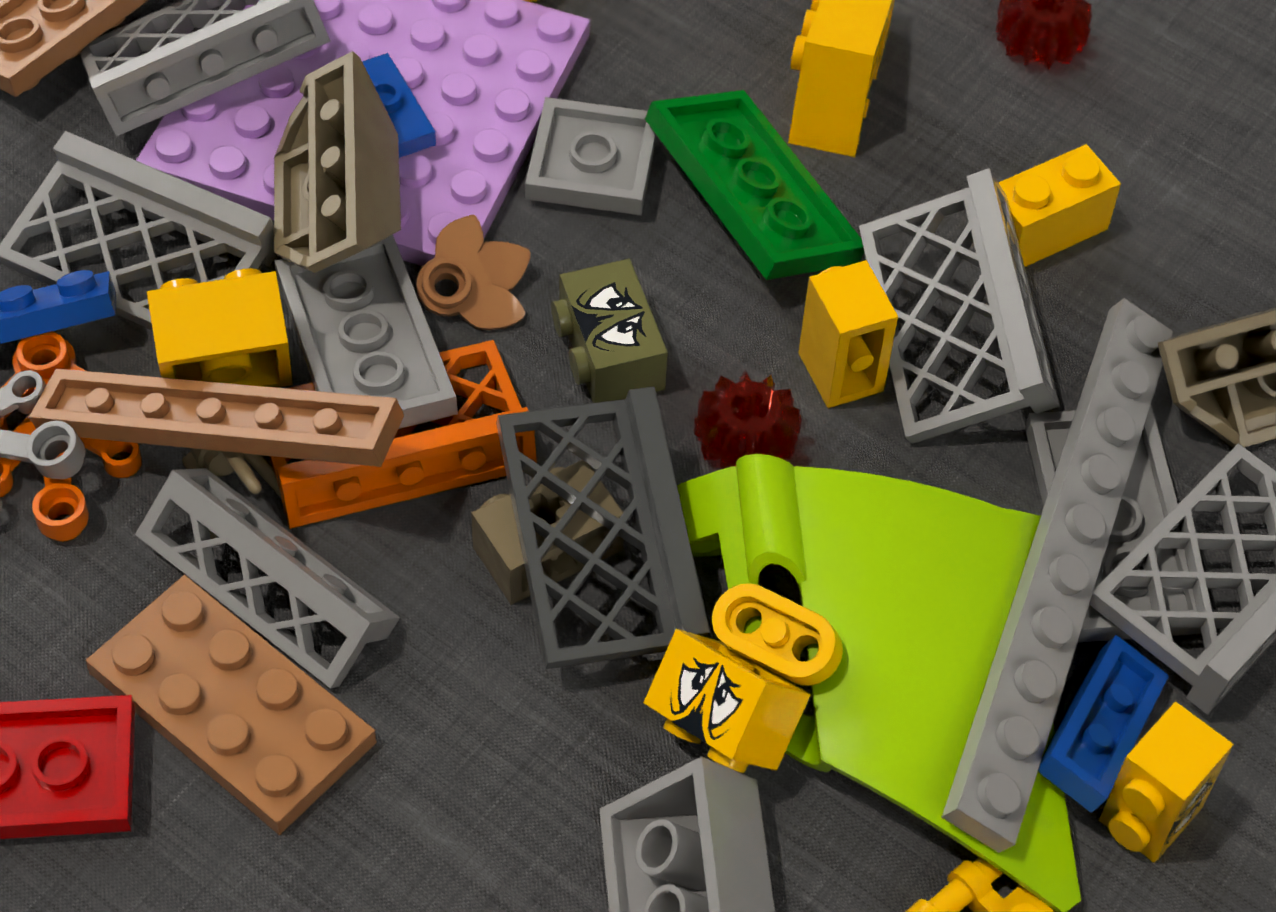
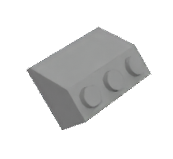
(688, 844)

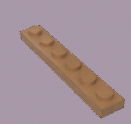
(222, 416)

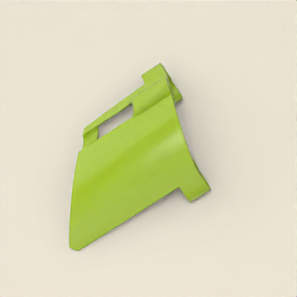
(920, 605)

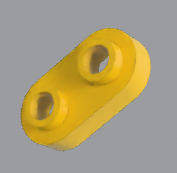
(780, 637)

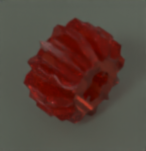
(1044, 29)
(746, 421)

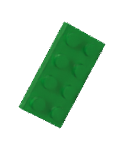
(755, 184)

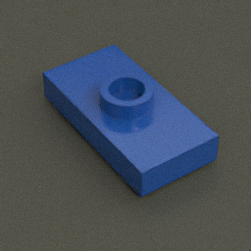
(406, 114)

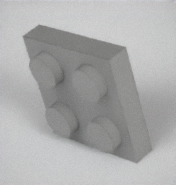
(591, 156)

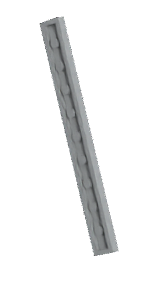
(1057, 582)

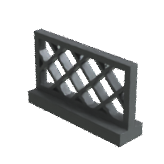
(657, 516)

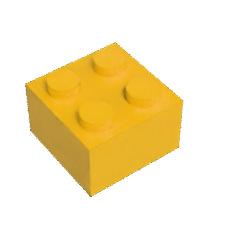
(222, 330)

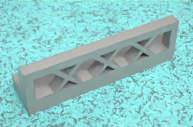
(278, 554)

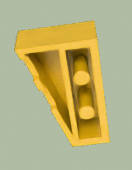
(837, 63)

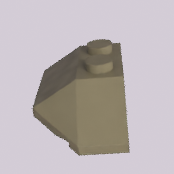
(336, 169)
(1227, 377)

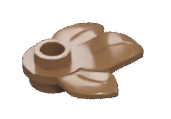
(482, 273)

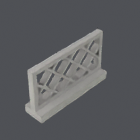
(195, 64)
(148, 193)
(1009, 307)
(1245, 632)

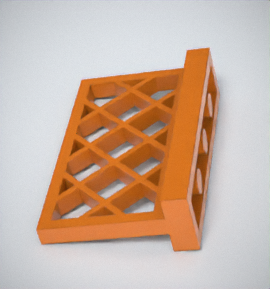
(416, 463)

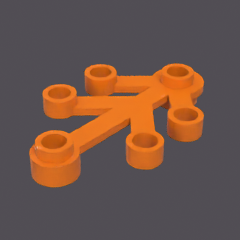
(60, 495)

